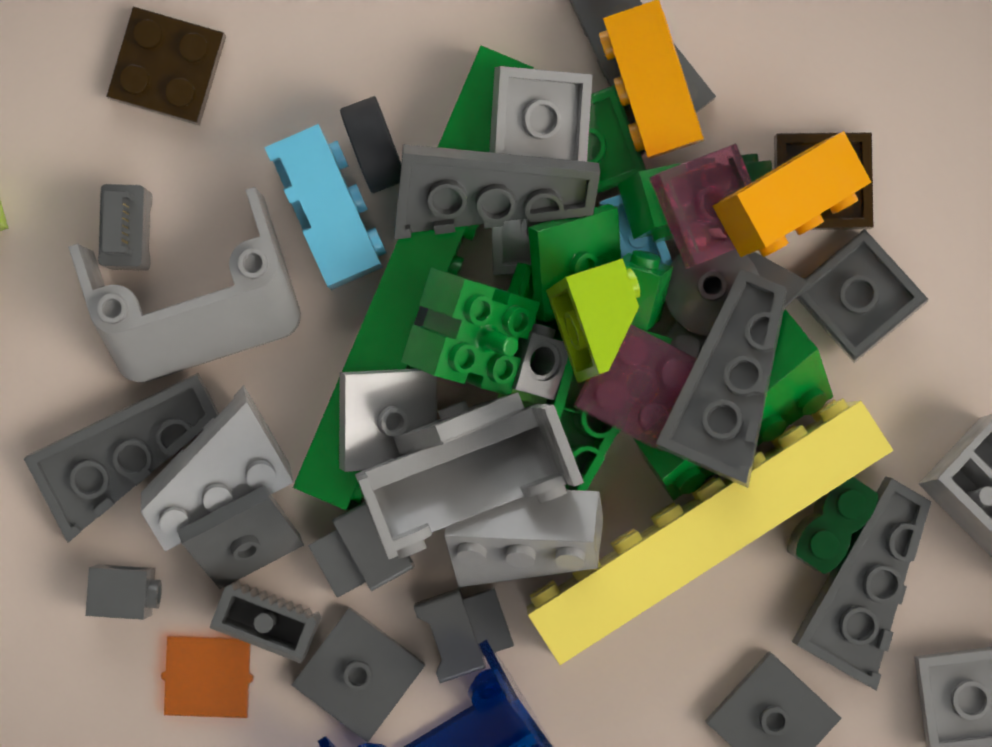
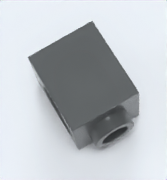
(547, 369)
(122, 592)

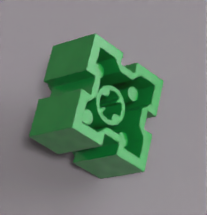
(470, 332)

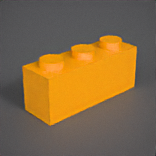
(651, 80)
(793, 196)

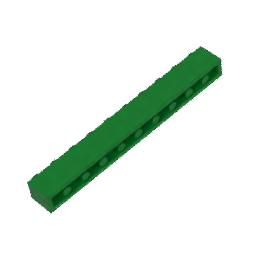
(398, 295)

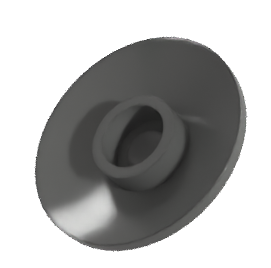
(688, 300)

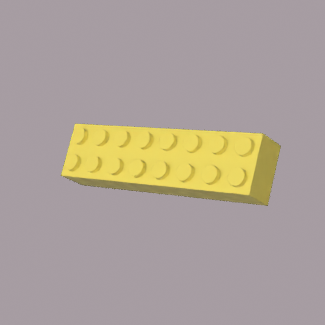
(707, 529)

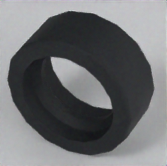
(372, 144)

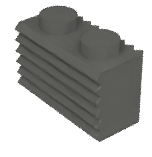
(265, 621)

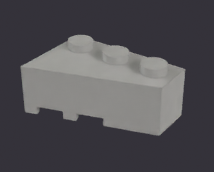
(221, 465)
(964, 482)
(528, 539)

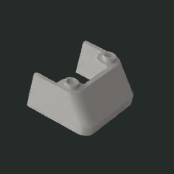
(201, 329)
(468, 477)

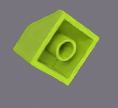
(594, 315)

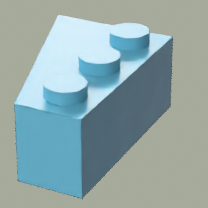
(327, 206)

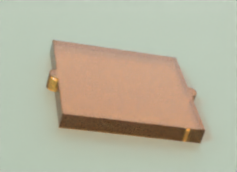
(207, 677)

